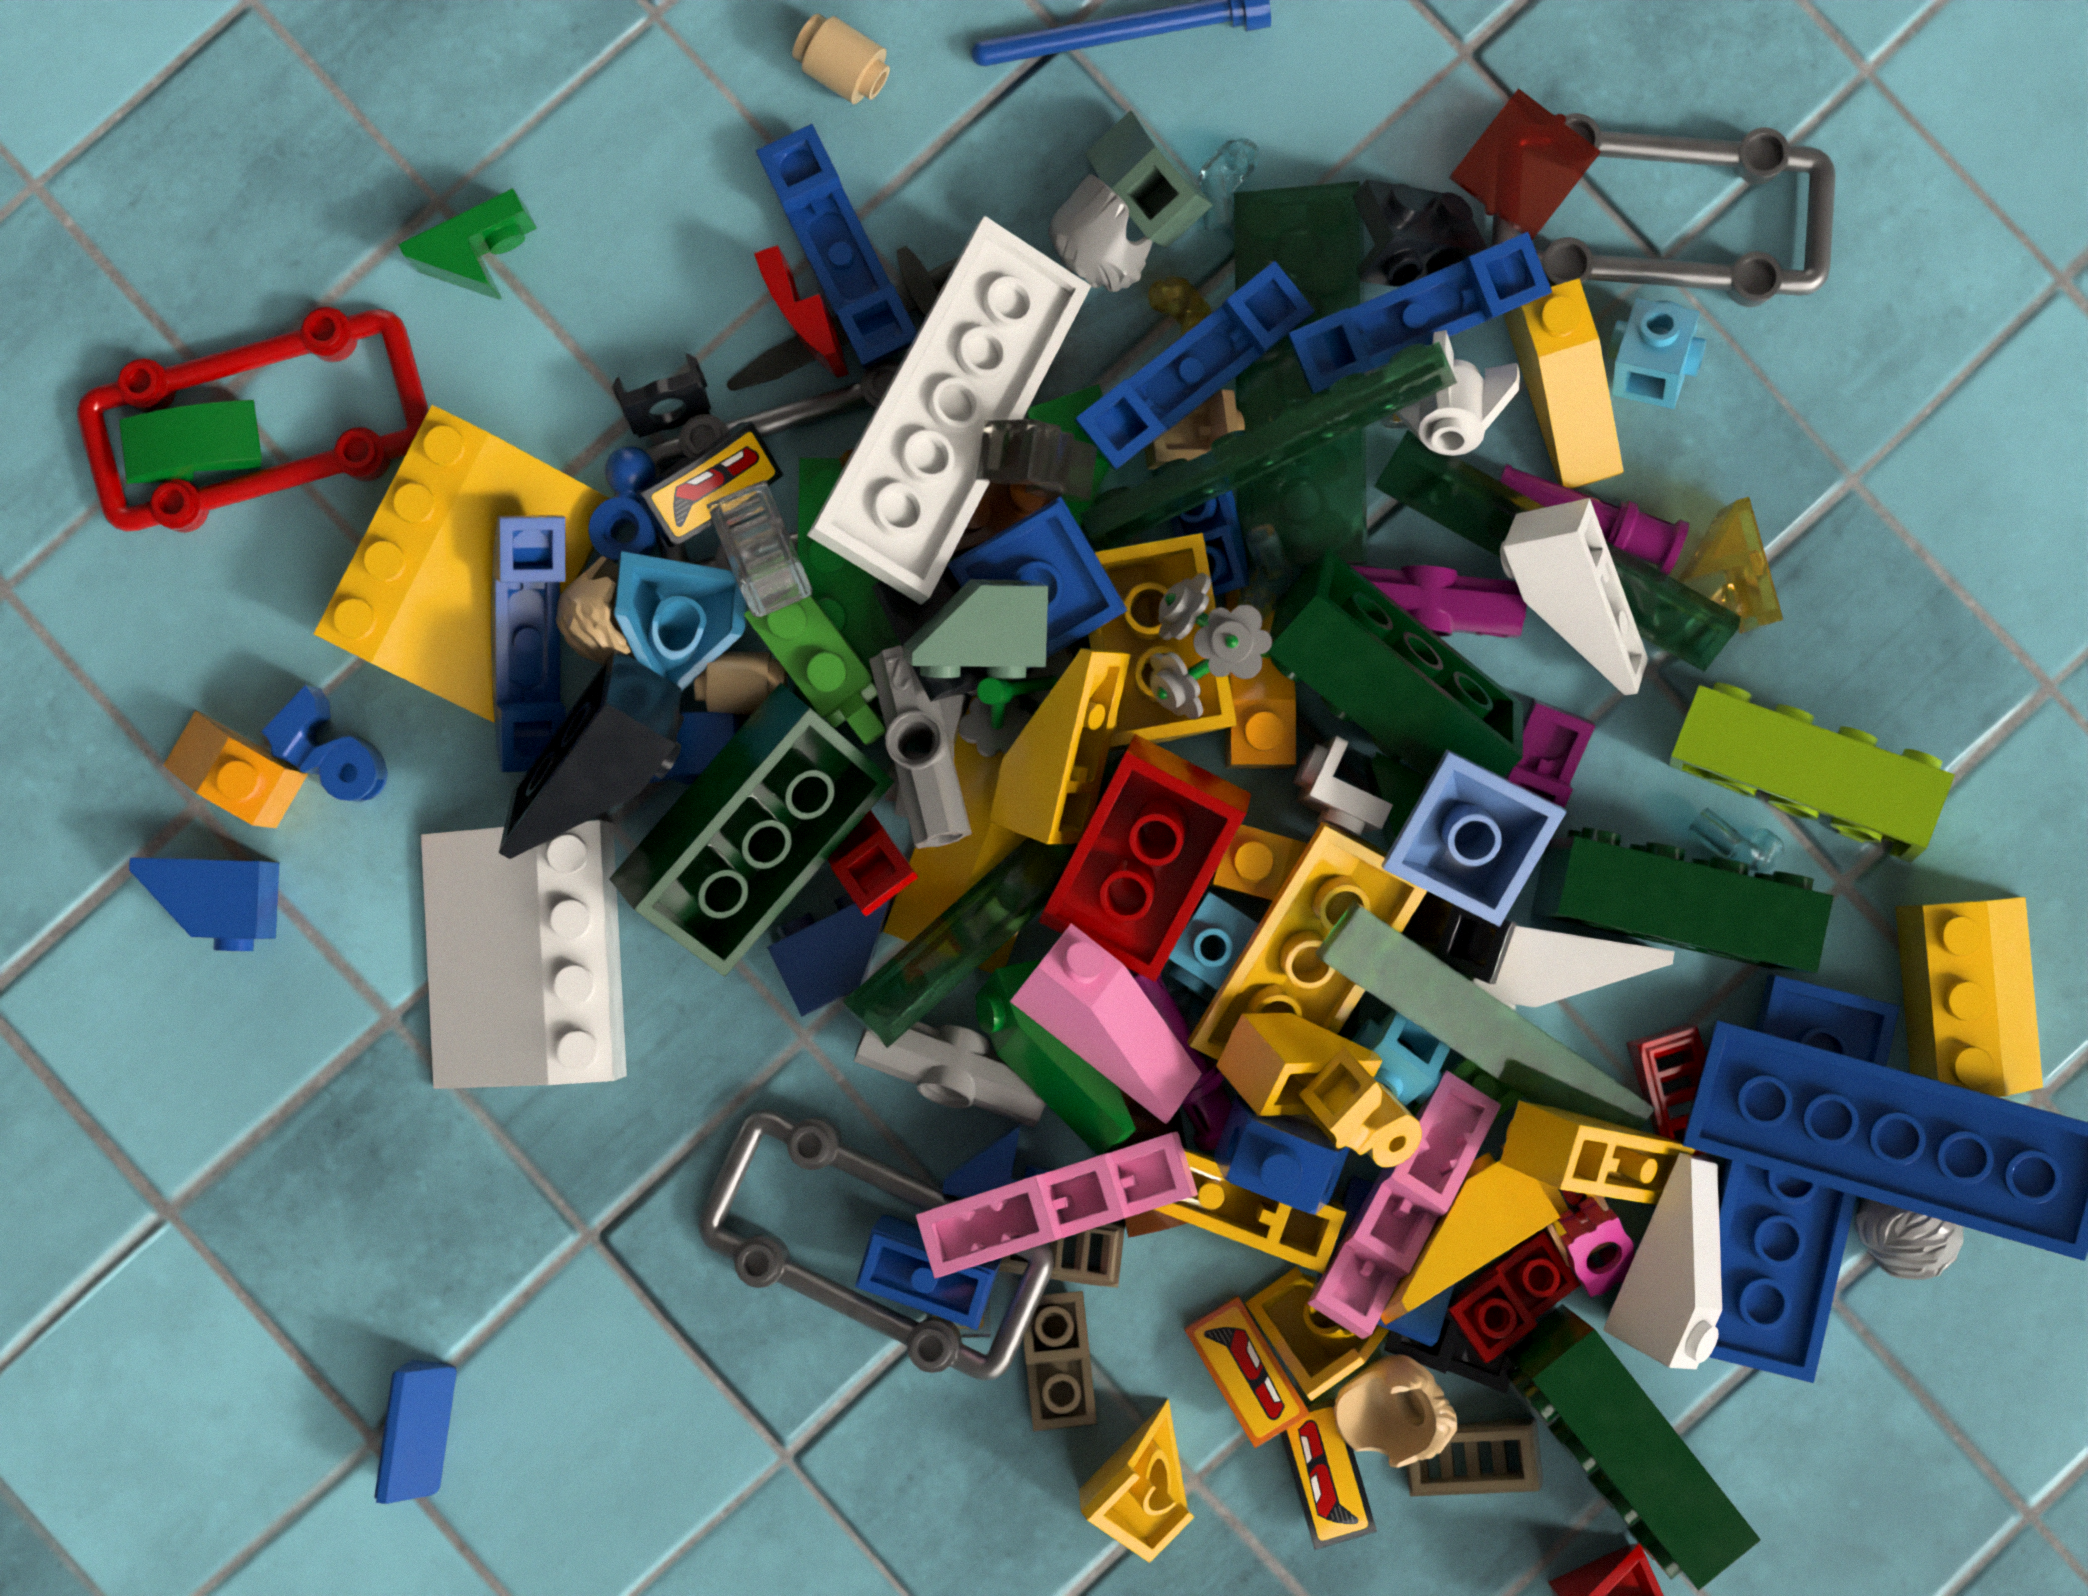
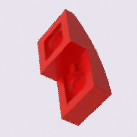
(806, 317)
(871, 865)

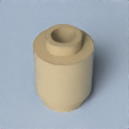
(841, 58)
(739, 681)

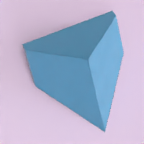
(677, 614)

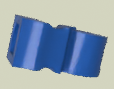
(346, 766)

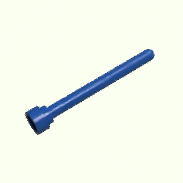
(1245, 13)

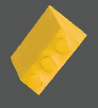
(1142, 578)
(1970, 994)

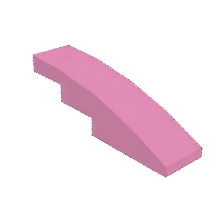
(1056, 1204)
(1404, 1207)

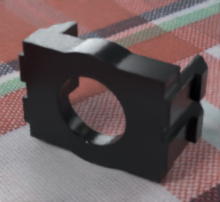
(686, 387)

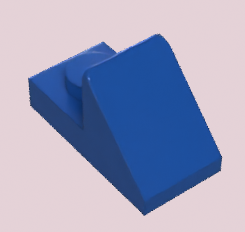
(989, 1168)

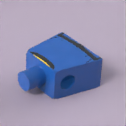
(1279, 1158)

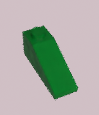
(1052, 1070)

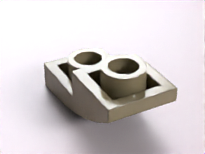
(1059, 1364)

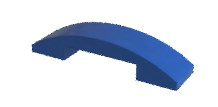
(837, 246)
(1445, 300)
(1195, 366)
(526, 635)

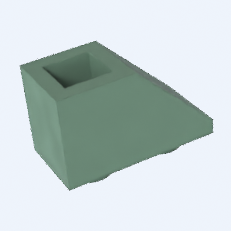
(1148, 179)
(984, 626)

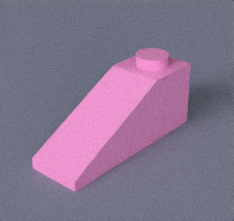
(1109, 1022)

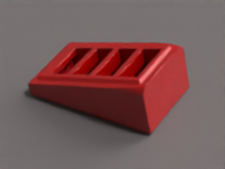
(1643, 1055)

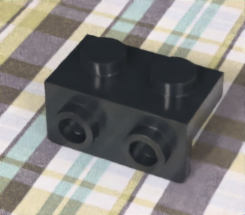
(1413, 232)

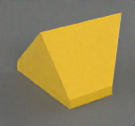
(1308, 1341)
(1140, 1489)

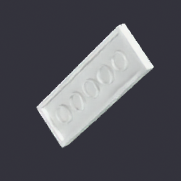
(971, 362)

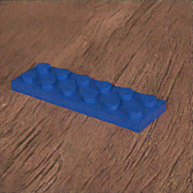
(1893, 1138)
(1780, 1232)

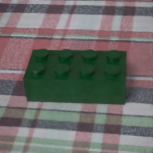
(1391, 673)
(750, 831)
(1683, 904)
(1631, 1447)

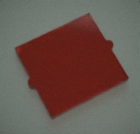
(1525, 164)

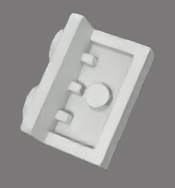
(1336, 800)

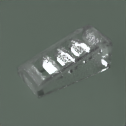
(760, 550)

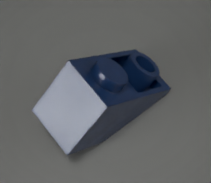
(830, 955)

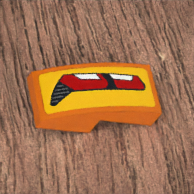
(1246, 1371)

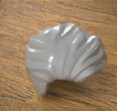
(1093, 239)
(1907, 1242)

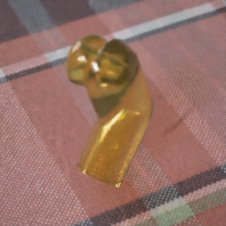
(1180, 299)

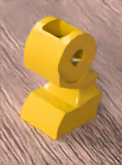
(1361, 1112)

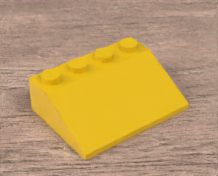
(424, 568)

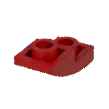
(1511, 1295)

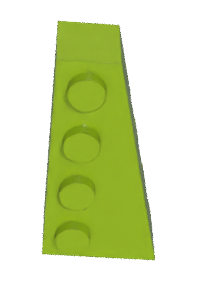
(1813, 769)

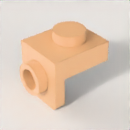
(1197, 431)

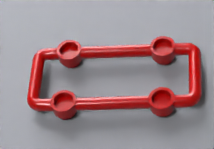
(153, 388)

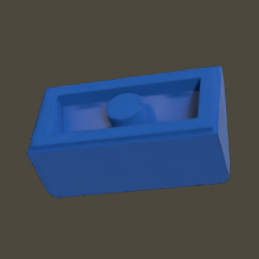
(900, 1270)
(415, 1431)

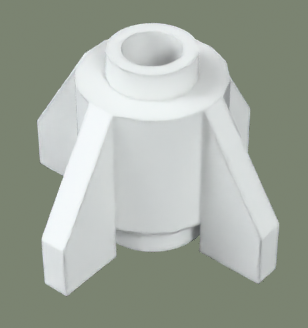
(1458, 416)

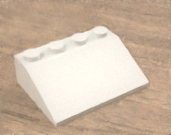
(523, 959)

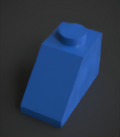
(215, 897)

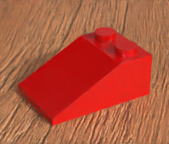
(1147, 856)

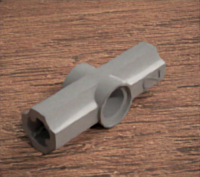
(930, 783)
(953, 1070)

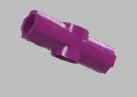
(1451, 601)

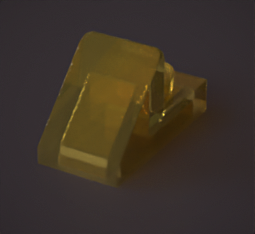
(1736, 550)

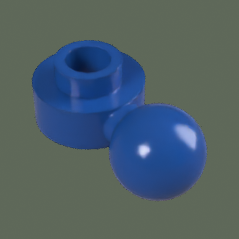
(626, 473)

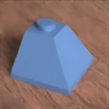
(1473, 838)

